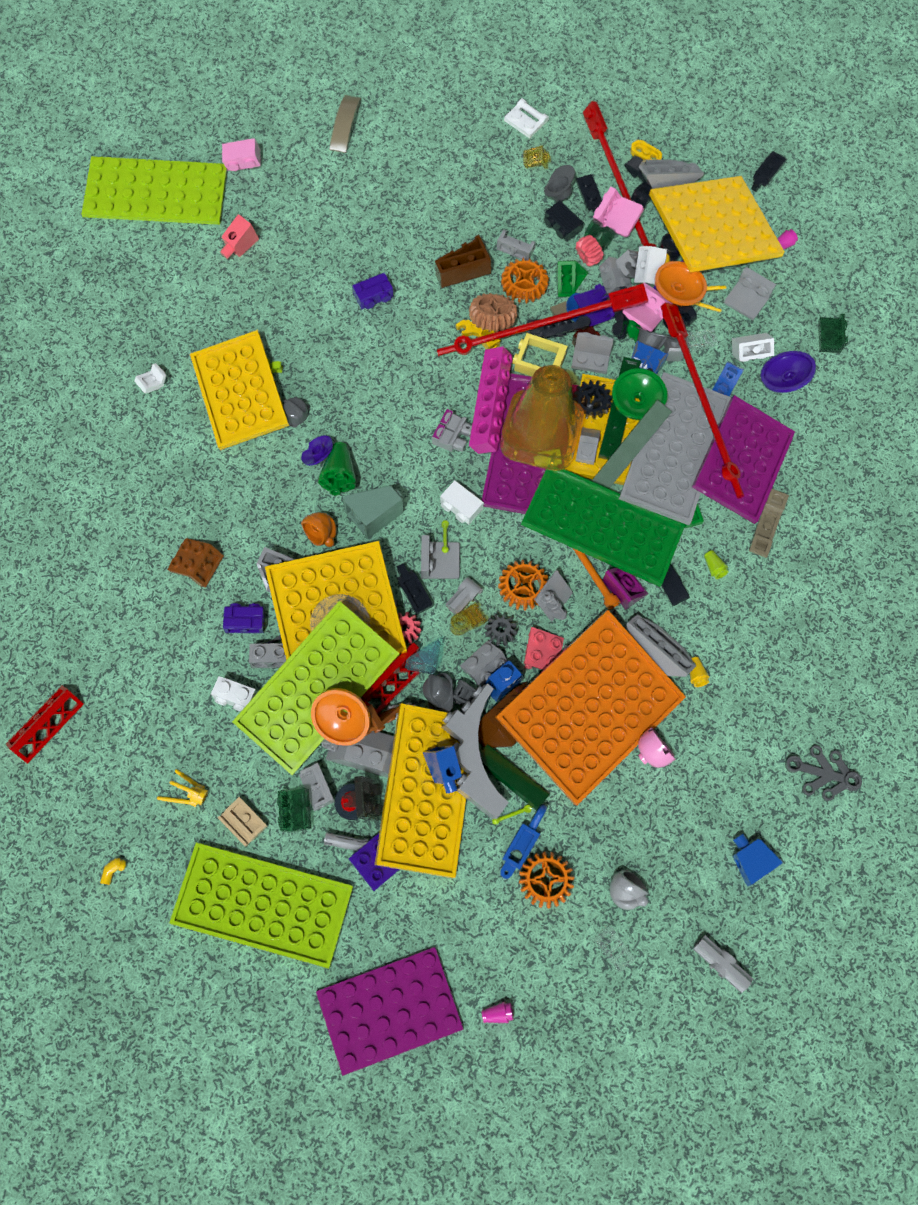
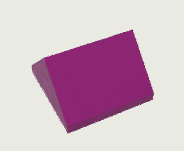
(625, 586)

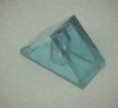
(425, 660)

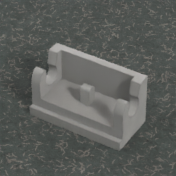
(515, 247)
(628, 263)
(318, 789)

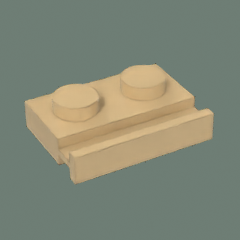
(242, 821)

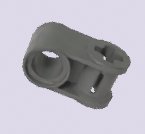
(464, 693)

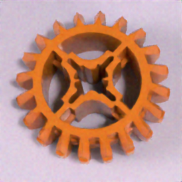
(524, 286)
(516, 571)
(564, 878)

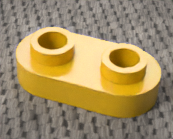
(647, 150)

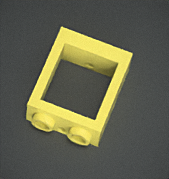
(529, 369)

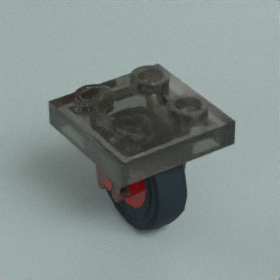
(360, 800)

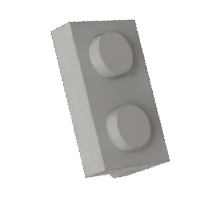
(613, 276)
(484, 663)

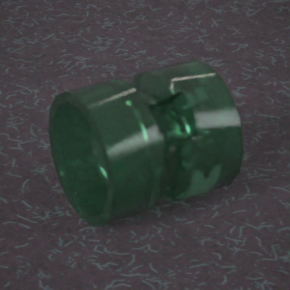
(596, 228)

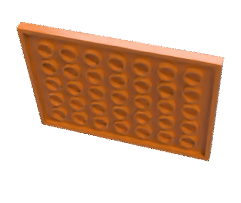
(590, 707)

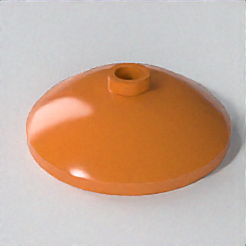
(679, 284)
(334, 723)

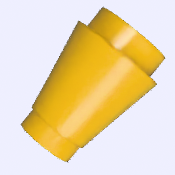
(699, 676)

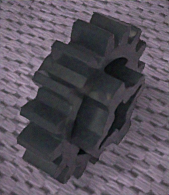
(600, 403)

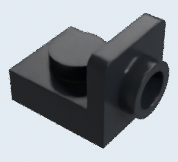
(641, 195)

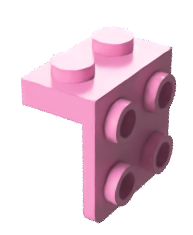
(618, 212)
(650, 313)

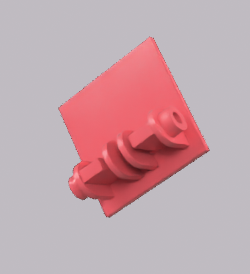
(542, 649)

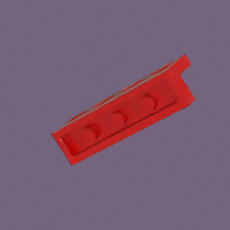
(385, 679)
(36, 722)

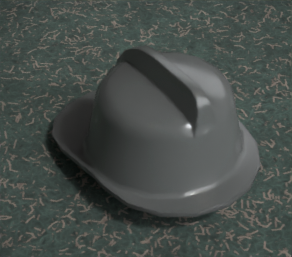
(560, 182)
(651, 339)
(296, 411)
(439, 692)

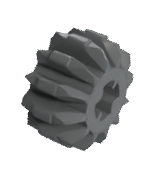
(494, 634)

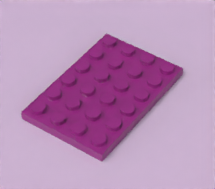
(756, 447)
(389, 1011)

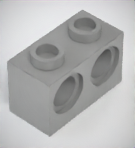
(266, 655)

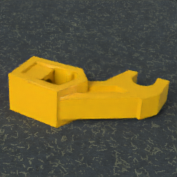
(471, 329)

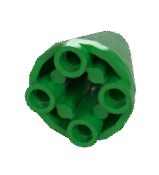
(338, 472)

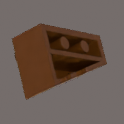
(463, 264)

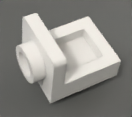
(151, 380)

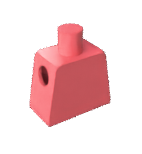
(238, 237)

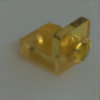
(535, 157)

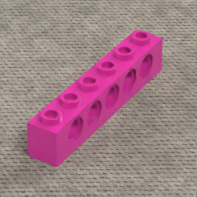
(490, 400)

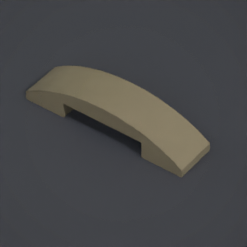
(344, 123)
(768, 523)

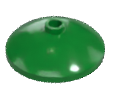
(638, 384)

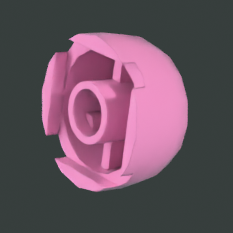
(654, 750)

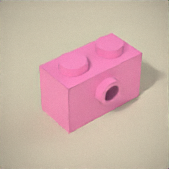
(241, 155)

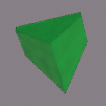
(569, 277)

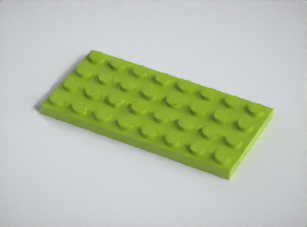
(154, 190)
(336, 654)
(262, 905)

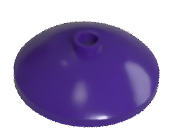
(788, 371)

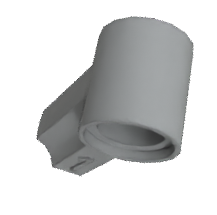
(466, 593)

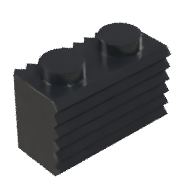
(563, 221)

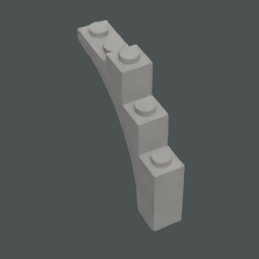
(475, 783)

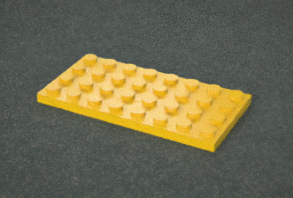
(418, 818)

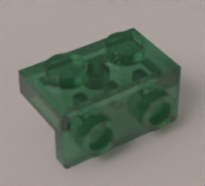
(832, 334)
(294, 810)

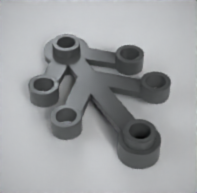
(826, 773)

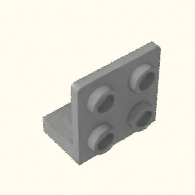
(750, 293)
(592, 352)
(436, 563)

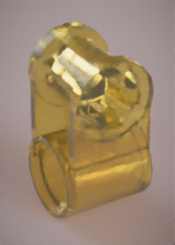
(470, 618)

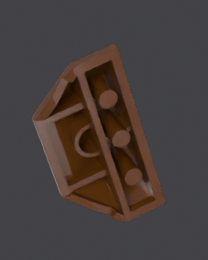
(491, 730)

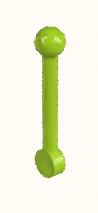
(445, 524)
(527, 808)

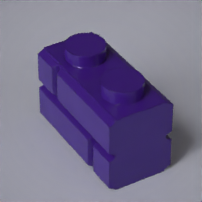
(372, 291)
(244, 618)

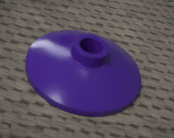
(318, 450)

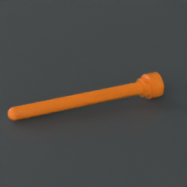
(610, 599)

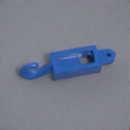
(524, 842)

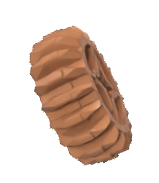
(493, 312)

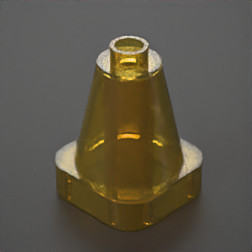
(543, 421)

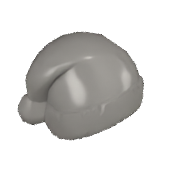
(628, 890)

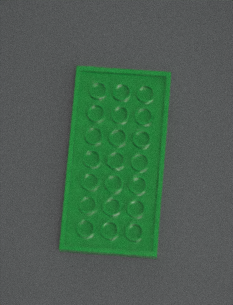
(603, 525)

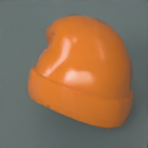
(319, 529)

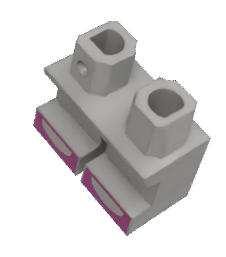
(449, 431)

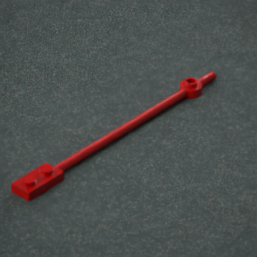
(597, 129)
(617, 300)
(677, 330)

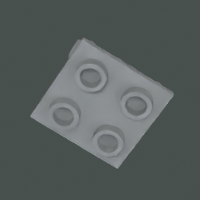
(553, 597)

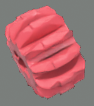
(589, 250)
(413, 627)

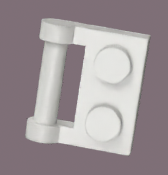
(524, 123)

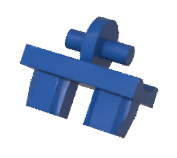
(728, 379)

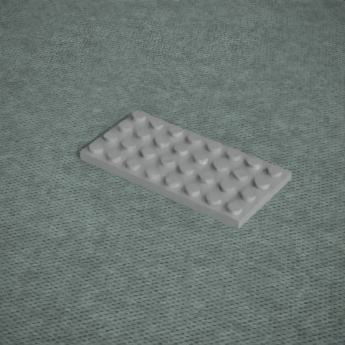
(671, 459)

